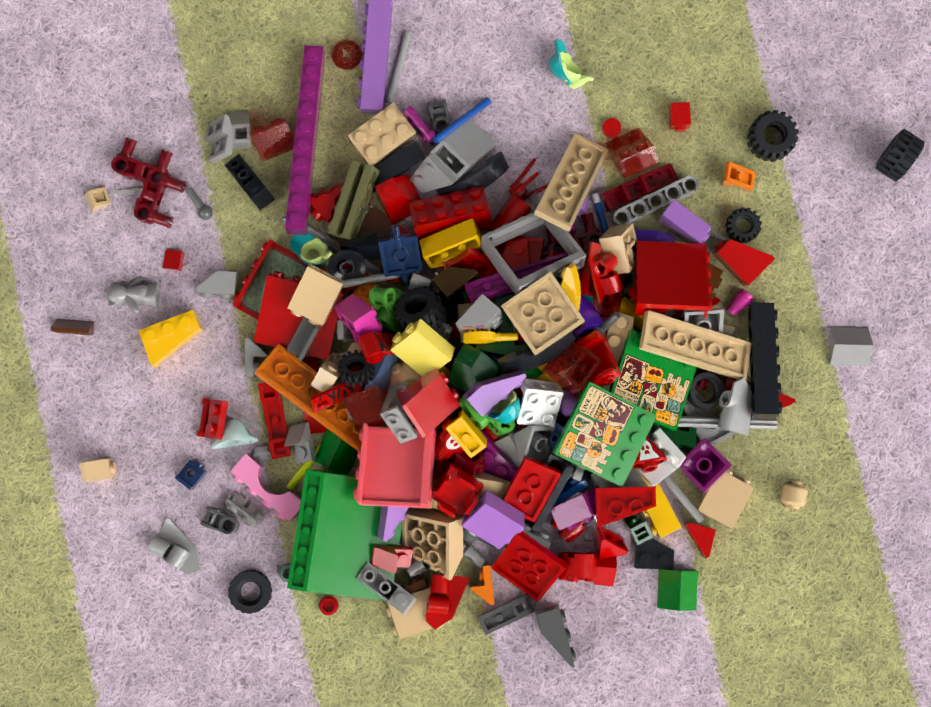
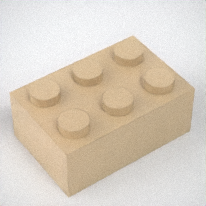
(382, 135)

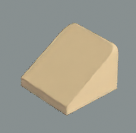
(97, 198)

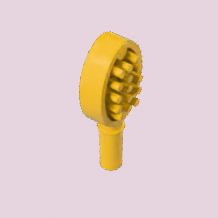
(486, 336)

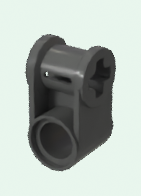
(438, 114)
(216, 520)

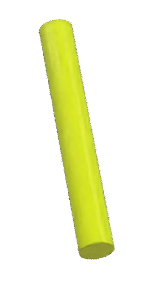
(301, 472)

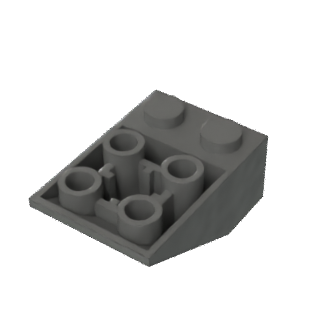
(552, 628)

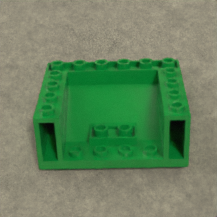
(335, 537)

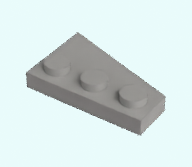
(713, 435)

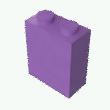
(685, 224)
(494, 520)

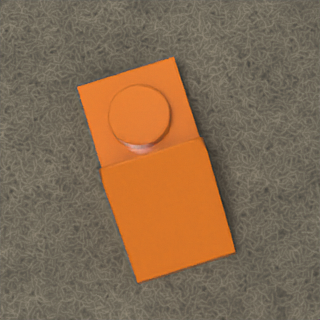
(738, 176)
(486, 590)

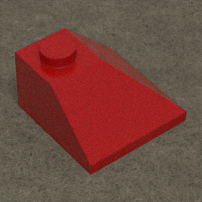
(395, 197)

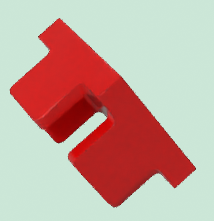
(456, 492)

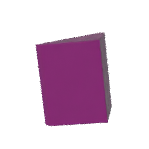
(705, 465)

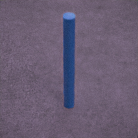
(461, 120)

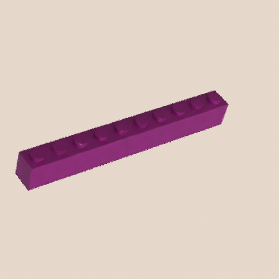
(305, 140)

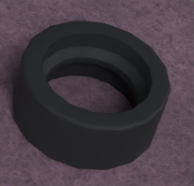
(718, 390)

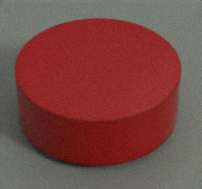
(611, 128)

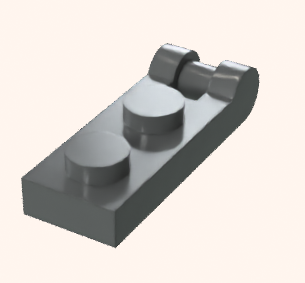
(505, 614)

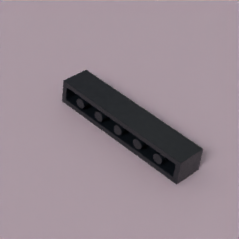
(763, 361)

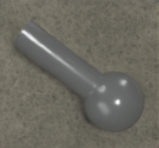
(204, 211)
(608, 323)

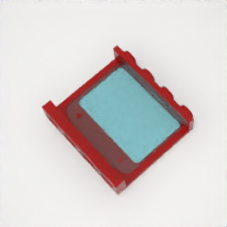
(272, 259)

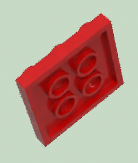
(529, 565)

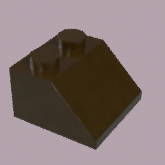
(452, 281)

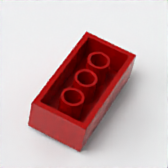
(448, 210)

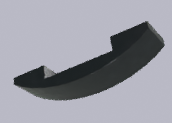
(484, 176)
(528, 361)

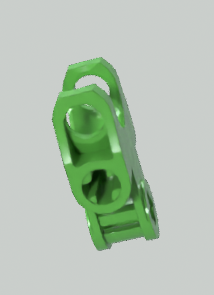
(384, 302)
(483, 421)

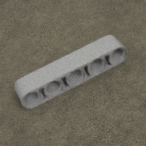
(661, 195)

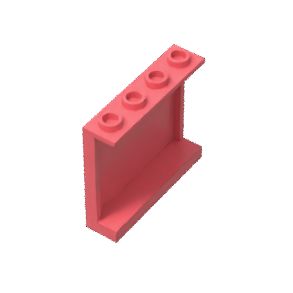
(393, 471)

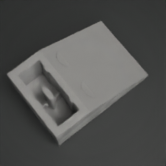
(463, 149)

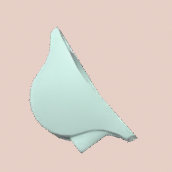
(236, 431)

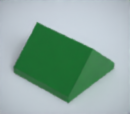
(336, 453)
(677, 590)

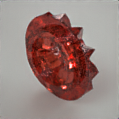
(345, 63)

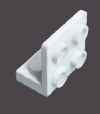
(539, 402)
(673, 455)

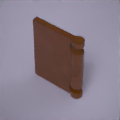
(375, 222)

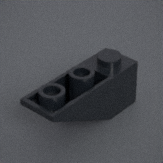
(249, 182)

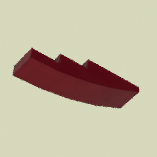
(639, 187)

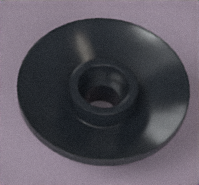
(356, 266)

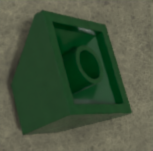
(471, 367)

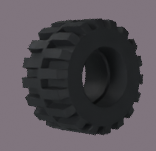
(761, 146)
(900, 155)
(424, 301)

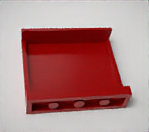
(672, 276)
(279, 325)

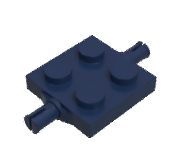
(400, 254)

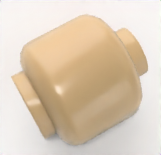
(794, 495)

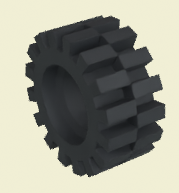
(749, 215)
(355, 377)

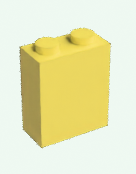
(422, 348)

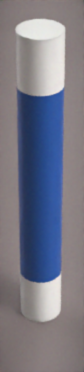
(600, 212)

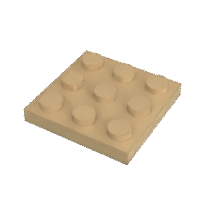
(542, 313)

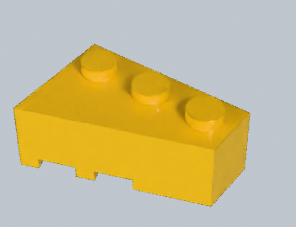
(450, 242)
(169, 335)

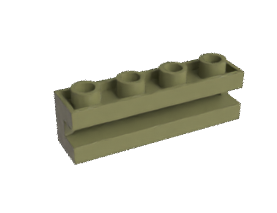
(353, 201)

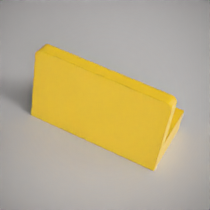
(467, 434)

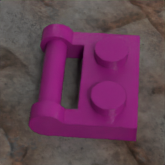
(416, 122)

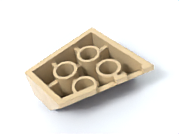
(434, 539)

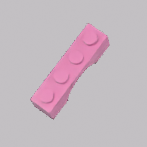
(249, 472)

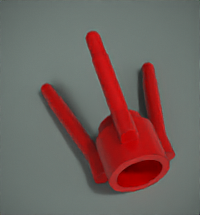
(519, 190)

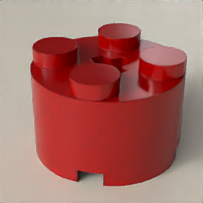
(579, 567)

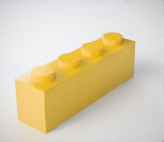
(662, 516)

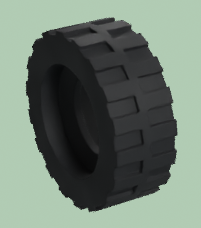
(235, 591)

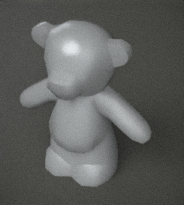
(134, 295)

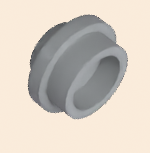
(261, 454)

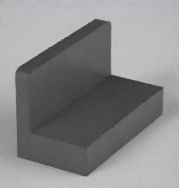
(303, 339)

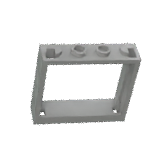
(518, 227)

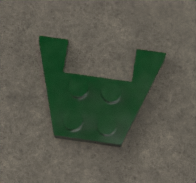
(506, 326)

